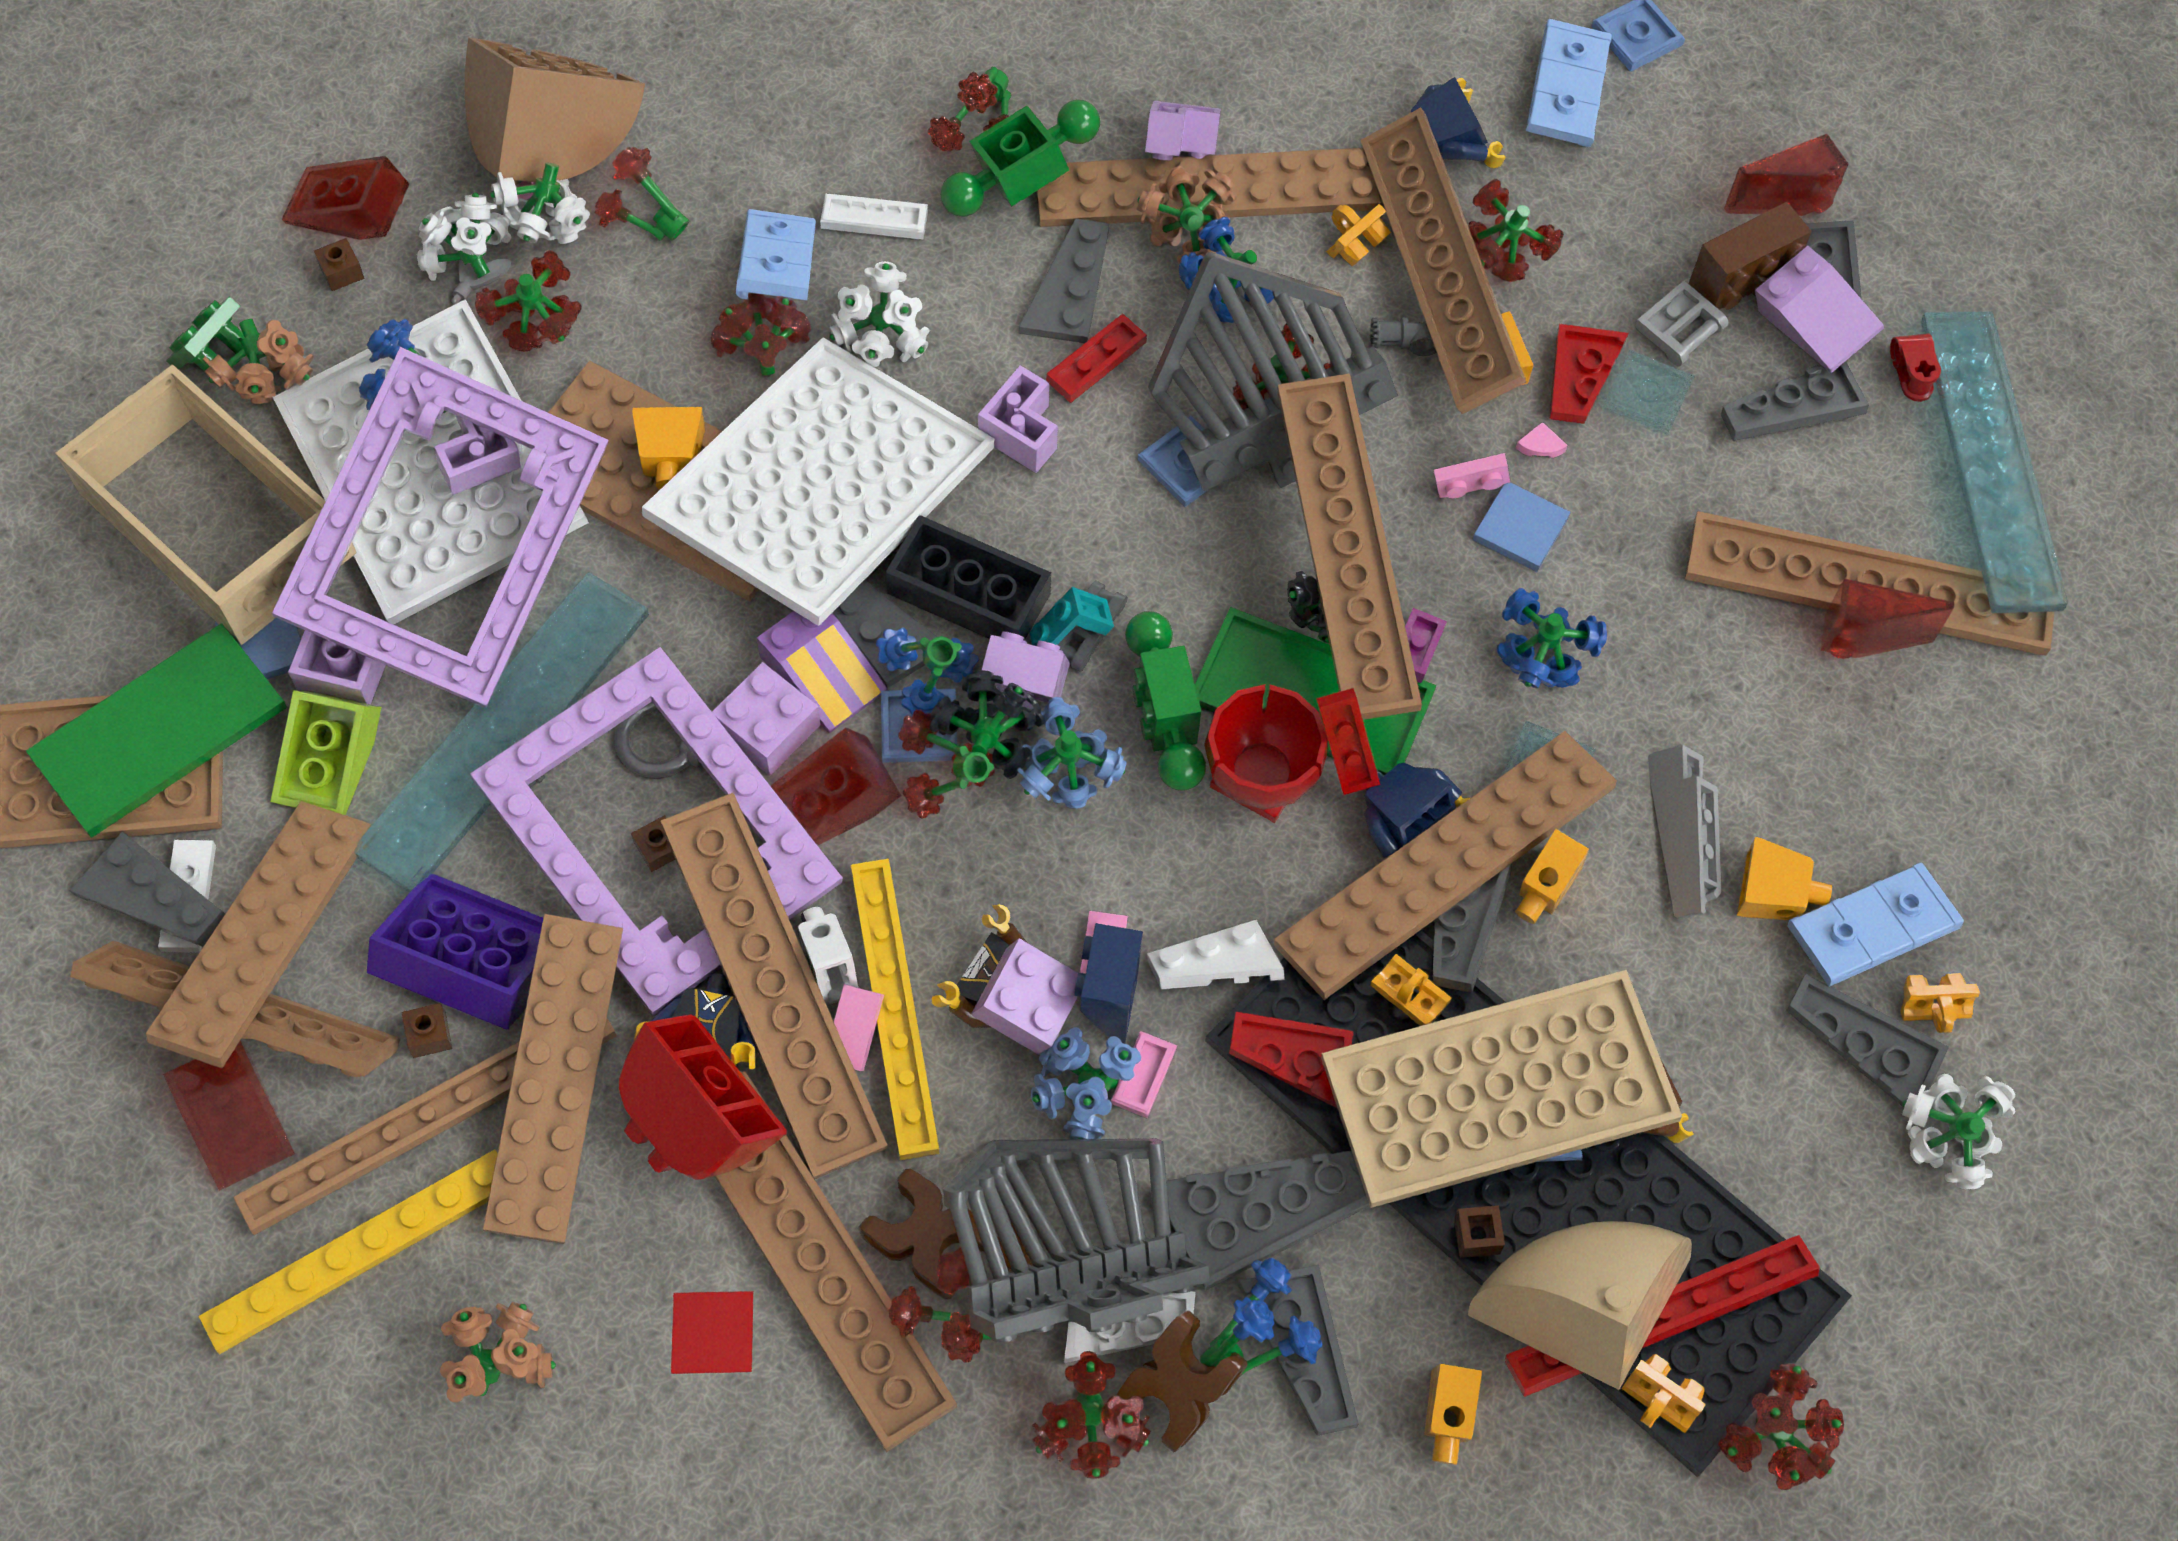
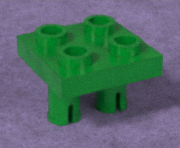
(209, 323)

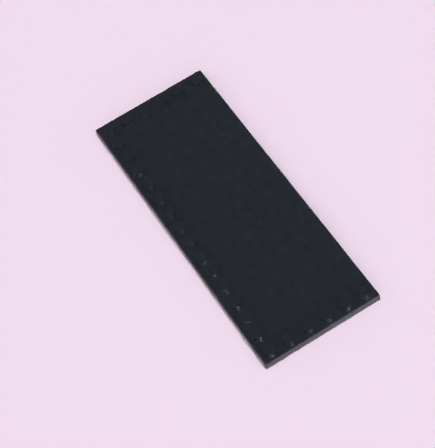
(1619, 1180)

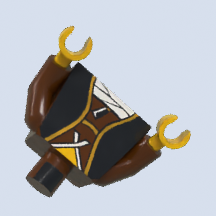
(965, 995)

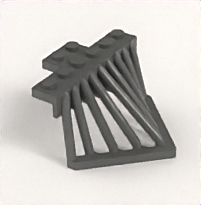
(1259, 431)
(1083, 1288)

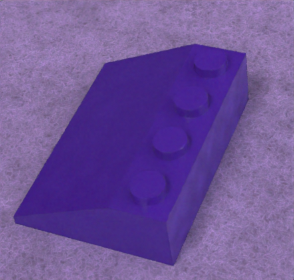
(459, 950)

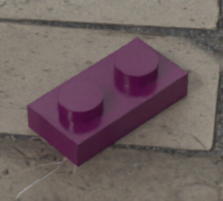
(1423, 637)

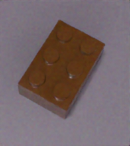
(1748, 256)

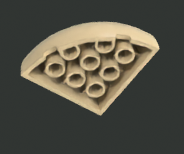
(1586, 1293)

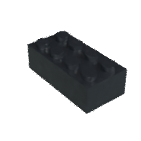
(967, 581)

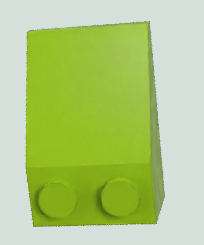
(324, 750)

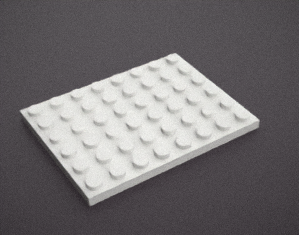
(818, 480)
(415, 534)

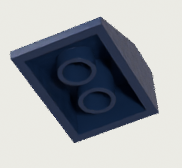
(1110, 978)

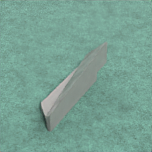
(1687, 828)

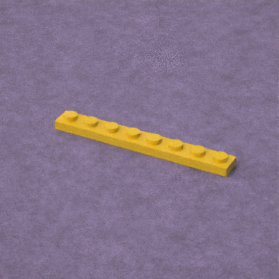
(897, 1017)
(350, 1255)

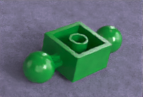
(1019, 156)
(1167, 700)

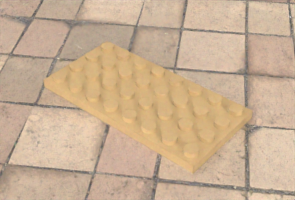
(1500, 1088)

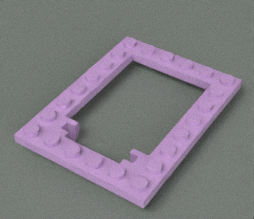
(412, 400)
(649, 959)

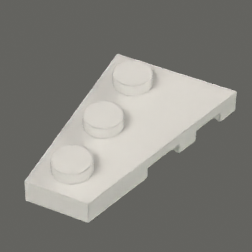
(1220, 955)
(1127, 1334)

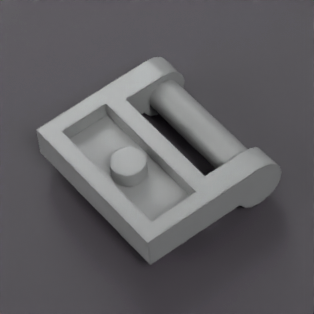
(1673, 315)

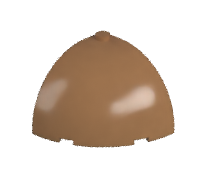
(544, 110)

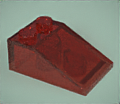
(1800, 175)
(348, 198)
(1880, 619)
(837, 786)
(229, 1116)

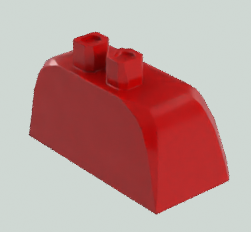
(692, 1101)

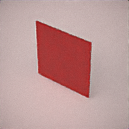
(712, 1332)

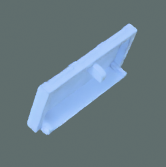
(1568, 82)
(776, 255)
(1875, 924)

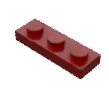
(1096, 358)
(1348, 741)

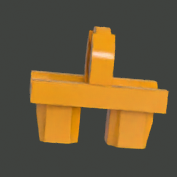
(1352, 227)
(1397, 985)
(1953, 998)
(1674, 1403)

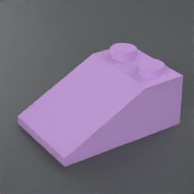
(1817, 309)

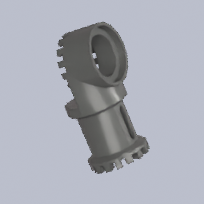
(1402, 334)

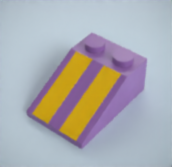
(822, 666)

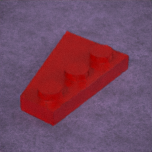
(1581, 369)
(1288, 1050)

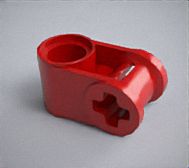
(1915, 365)

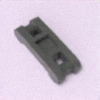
(1088, 638)

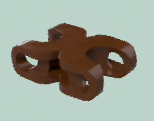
(921, 1235)
(1182, 1380)

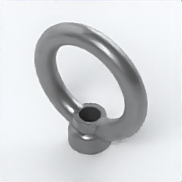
(642, 767)

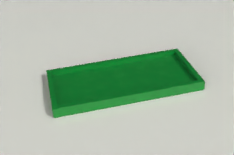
(1260, 653)
(156, 730)

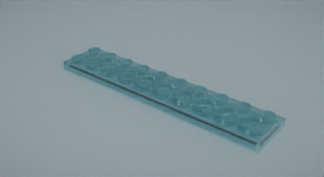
(1994, 465)
(534, 688)

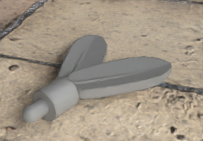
(469, 280)

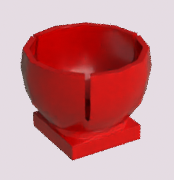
(1266, 753)

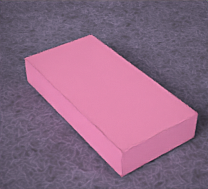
(857, 1021)
(1141, 1091)

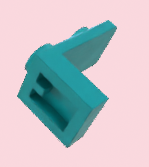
(1073, 609)

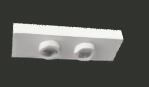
(874, 216)
(194, 864)

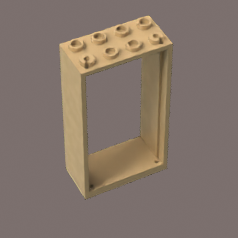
(141, 425)

